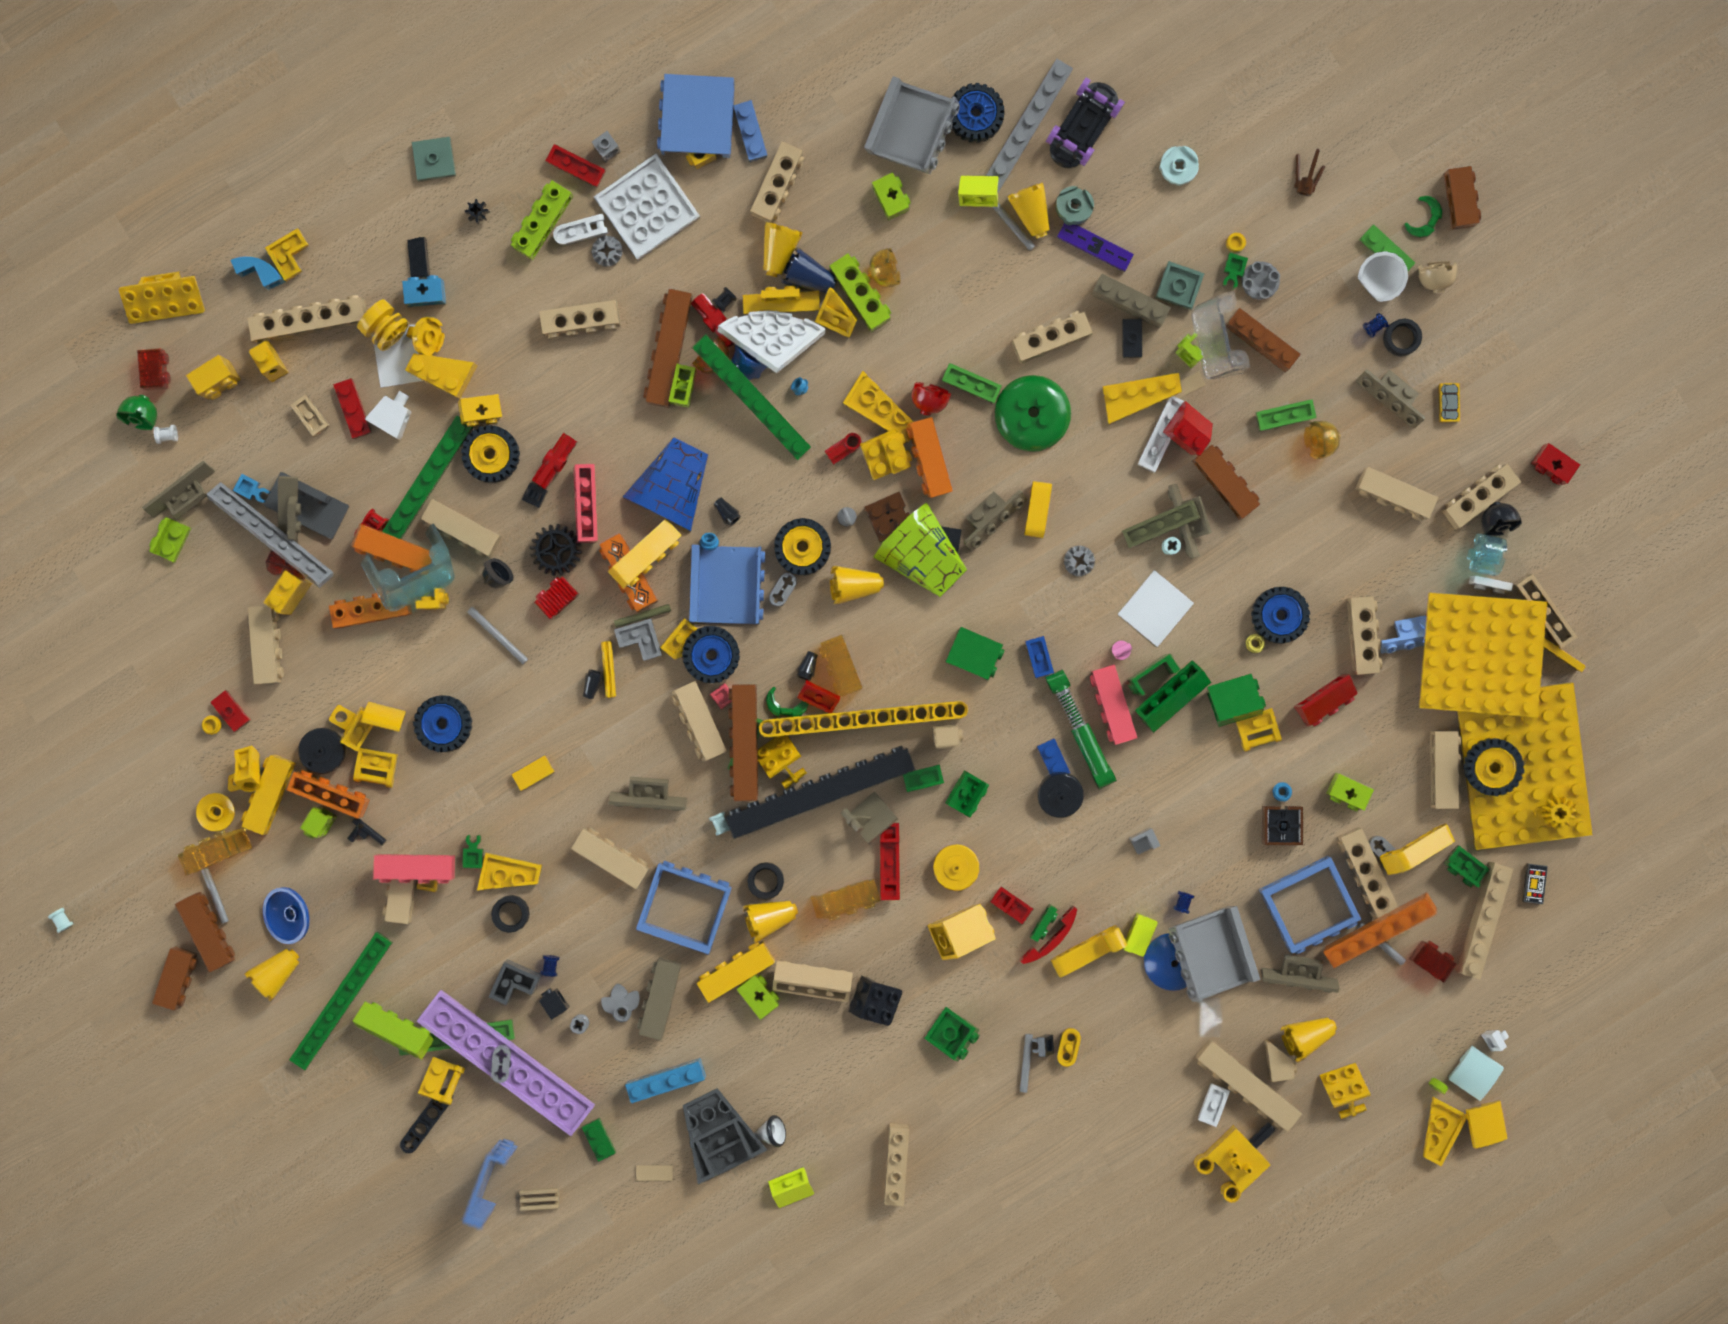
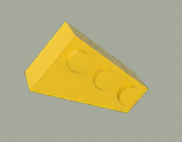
(442, 373)

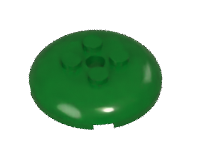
(1026, 431)

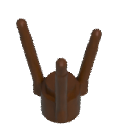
(1306, 185)

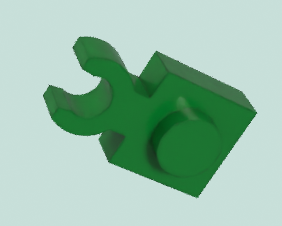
(1234, 268)
(473, 855)

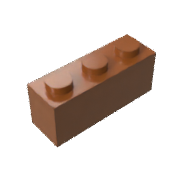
(1462, 197)
(175, 978)

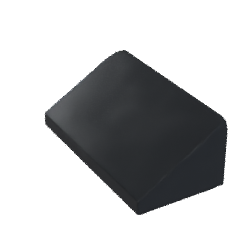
(418, 257)

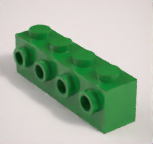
(1173, 696)

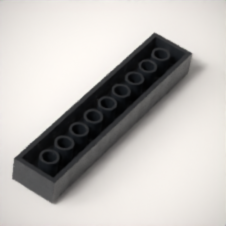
(819, 793)

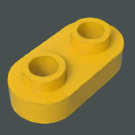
(1068, 1046)

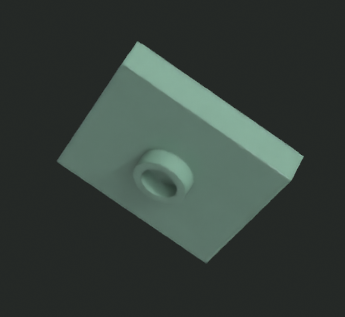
(433, 158)
(1179, 285)

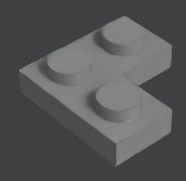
(640, 633)

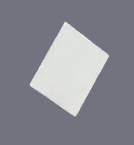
(393, 362)
(1155, 608)

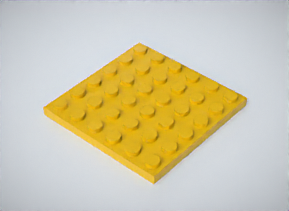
(1483, 655)

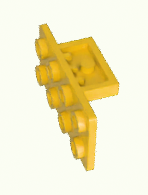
(161, 297)

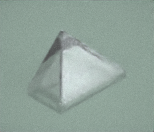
(1210, 1017)

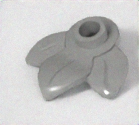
(620, 1000)

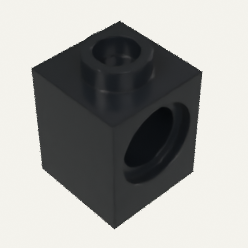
(553, 1003)

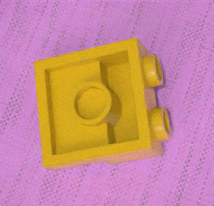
(886, 454)

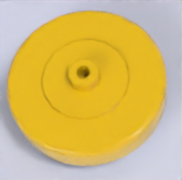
(956, 867)

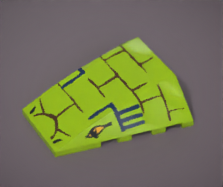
(922, 552)

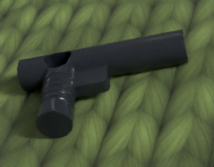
(364, 832)

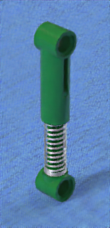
(1081, 731)

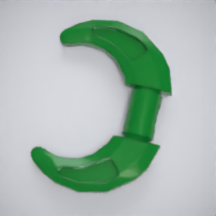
(1436, 211)
(777, 710)

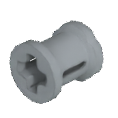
(577, 1029)

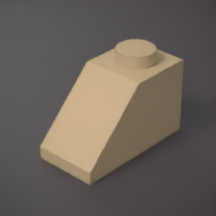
(1279, 1065)

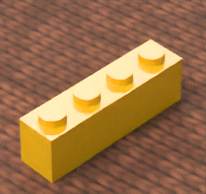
(644, 553)
(267, 798)
(736, 971)

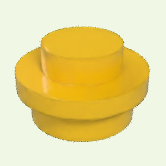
(211, 725)

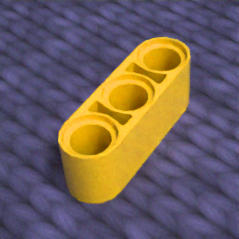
(1038, 509)

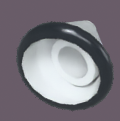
(772, 1131)

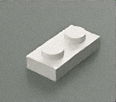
(1482, 583)
(1213, 1104)

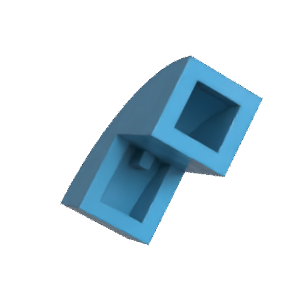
(268, 274)

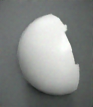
(1383, 275)

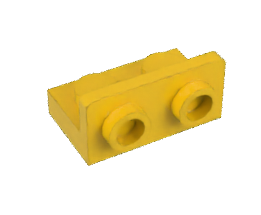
(437, 602)

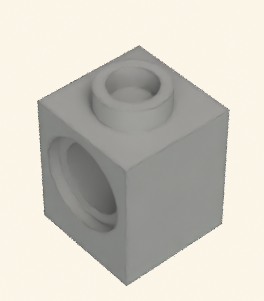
(606, 146)

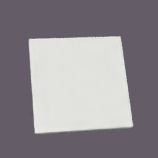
(647, 206)

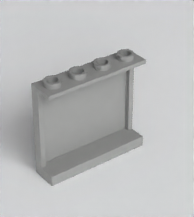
(911, 126)
(1213, 953)

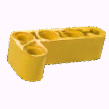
(1417, 850)
(1089, 950)

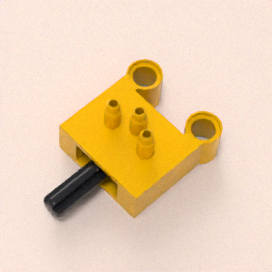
(1237, 1159)

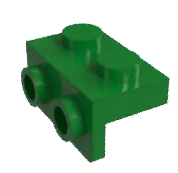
(967, 794)
(1466, 866)

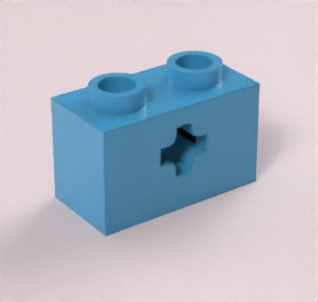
(433, 296)

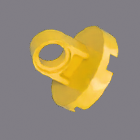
(426, 335)

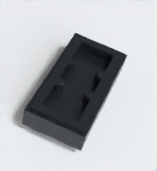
(1131, 338)

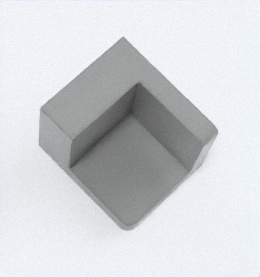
(1144, 840)

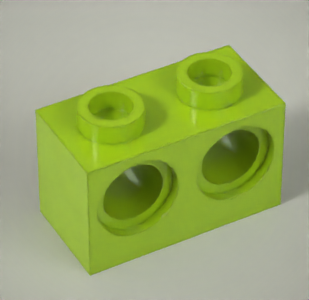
(318, 822)

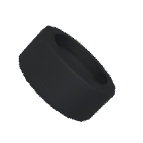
(1417, 333)
(765, 866)
(496, 917)

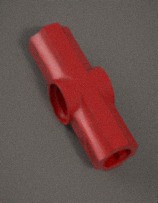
(711, 316)
(554, 461)

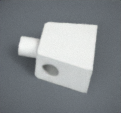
(391, 415)

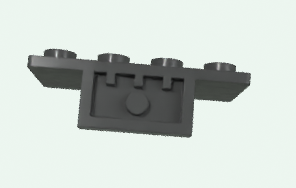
(318, 509)

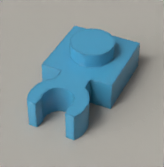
(249, 488)

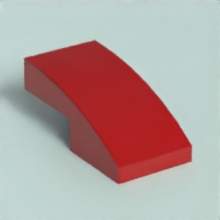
(1012, 905)

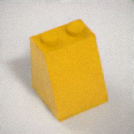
(961, 932)

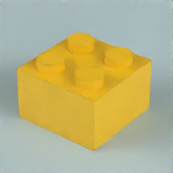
(213, 377)

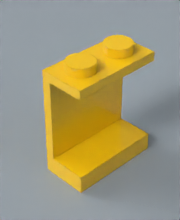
(287, 593)

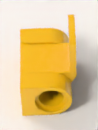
(355, 730)
(246, 770)

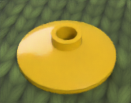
(206, 812)

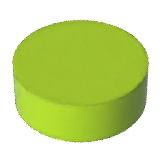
(1438, 1085)

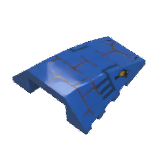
(671, 483)

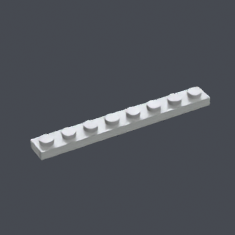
(1029, 121)
(270, 535)

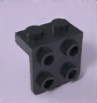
(875, 1001)

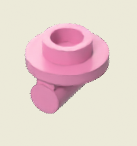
(1121, 650)

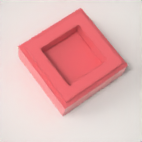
(721, 696)

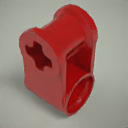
(368, 521)

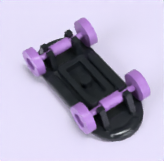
(1074, 139)

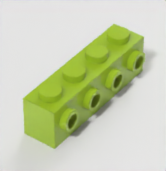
(541, 220)
(393, 1030)

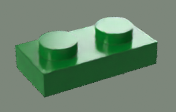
(923, 778)
(1048, 917)
(598, 1139)

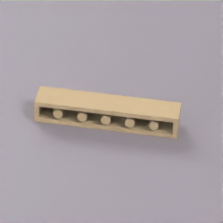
(1484, 920)
(1248, 1085)

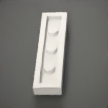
(1158, 440)

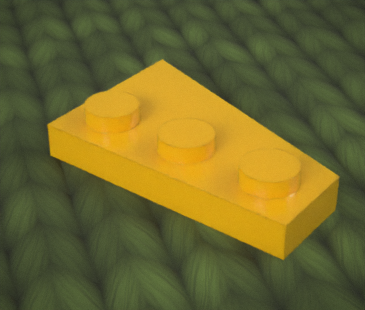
(507, 872)
(1442, 1130)

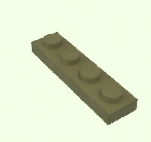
(1161, 524)

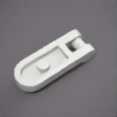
(580, 230)

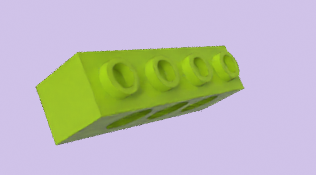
(850, 264)

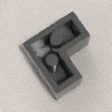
(513, 977)

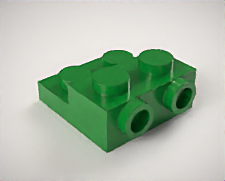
(952, 1034)

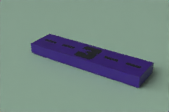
(1095, 246)

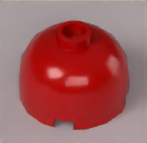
(930, 398)

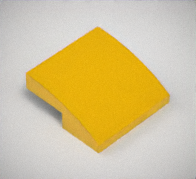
(383, 716)
(1486, 1124)

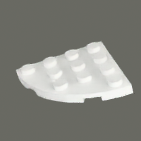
(772, 336)

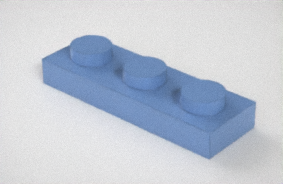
(750, 131)

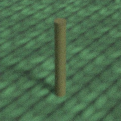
(642, 615)

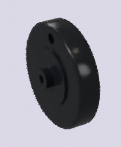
(321, 750)
(1060, 794)

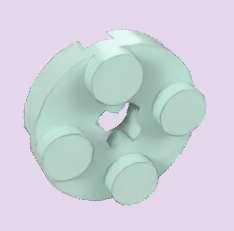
(1179, 154)

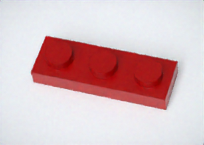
(575, 165)
(352, 408)

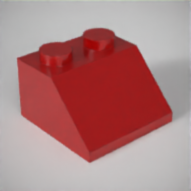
(1189, 429)

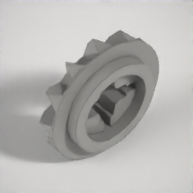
(614, 255)
(1070, 562)

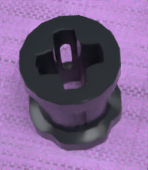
(724, 299)

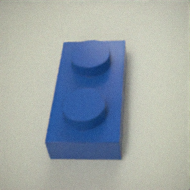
(1039, 657)
(1052, 757)

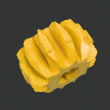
(1556, 820)

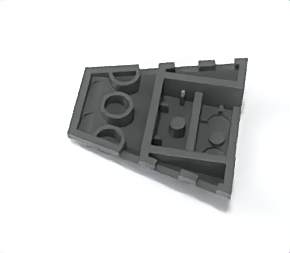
(718, 1136)

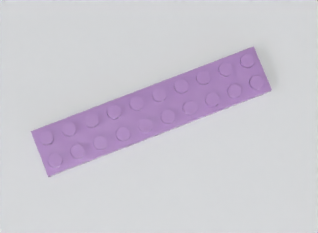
(527, 1077)

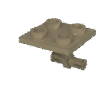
(870, 818)

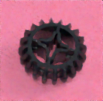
(539, 553)

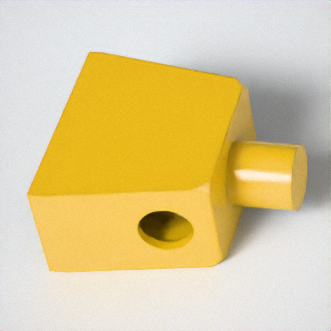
(267, 360)

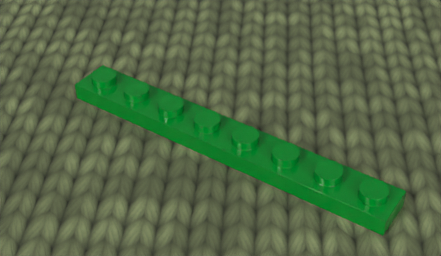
(751, 397)
(427, 479)
(341, 1001)

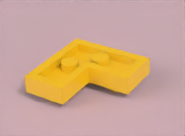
(282, 253)

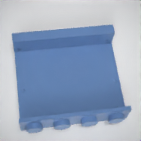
(696, 114)
(726, 585)
(478, 1208)

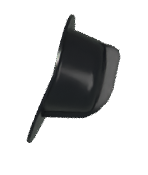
(497, 573)

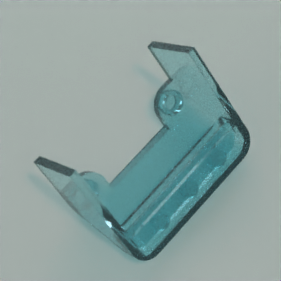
(401, 592)

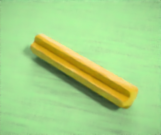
(608, 669)

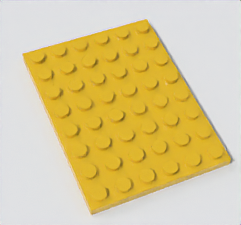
(1551, 766)

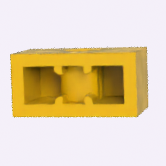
(488, 403)

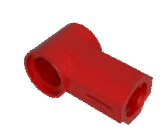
(842, 449)

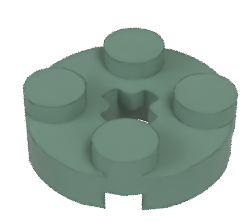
(1067, 213)

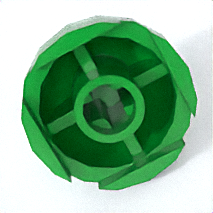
(138, 411)

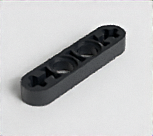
(427, 1121)

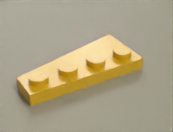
(1137, 395)
(876, 406)

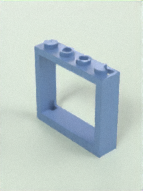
(1295, 877)
(673, 936)

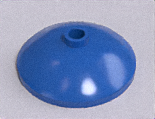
(286, 915)
(1158, 964)

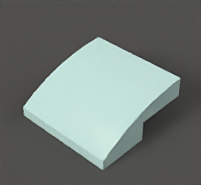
(1476, 1073)

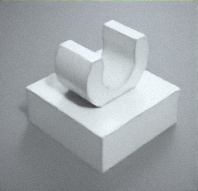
(1495, 1039)

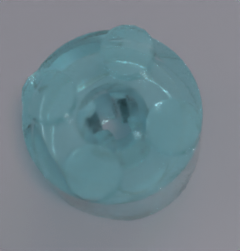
(1487, 554)

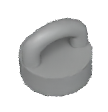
(846, 516)

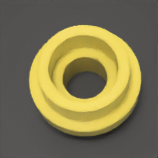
(1261, 643)

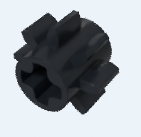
(473, 208)

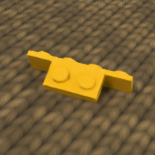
(782, 300)

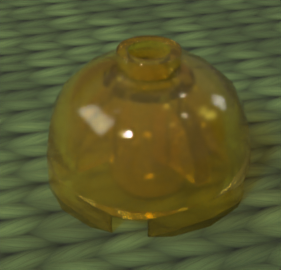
(884, 268)
(1322, 439)

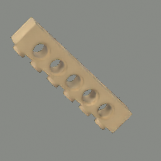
(259, 321)
(1374, 873)

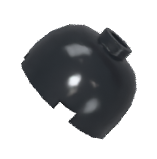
(1500, 518)

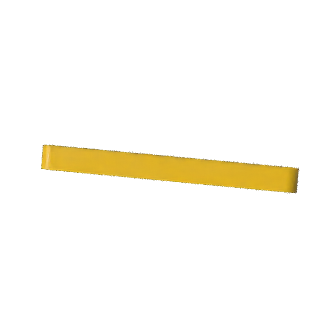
(872, 721)

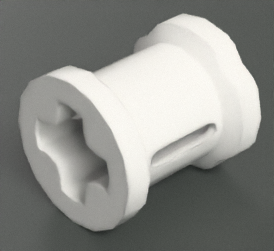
(165, 434)

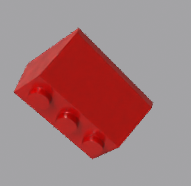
(1326, 700)

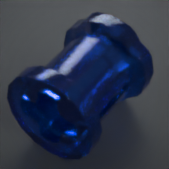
(1375, 325)
(1183, 902)
(550, 965)

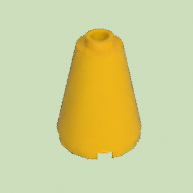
(1032, 209)
(778, 247)
(853, 584)
(768, 917)
(273, 972)
(1307, 1036)

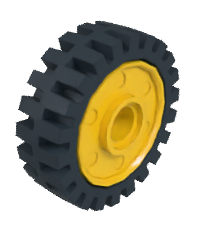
(477, 446)
(802, 531)
(1508, 772)

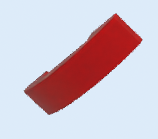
(890, 863)
(1068, 920)

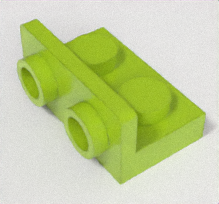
(1189, 353)
(169, 539)

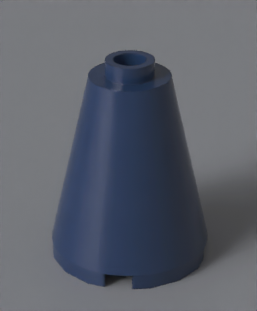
(807, 273)

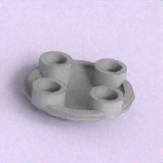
(1260, 280)

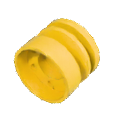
(383, 325)

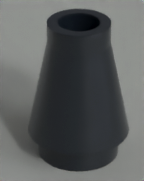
(727, 512)
(807, 667)
(593, 680)

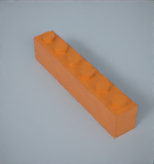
(1380, 930)

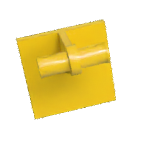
(778, 756)
(1345, 1087)

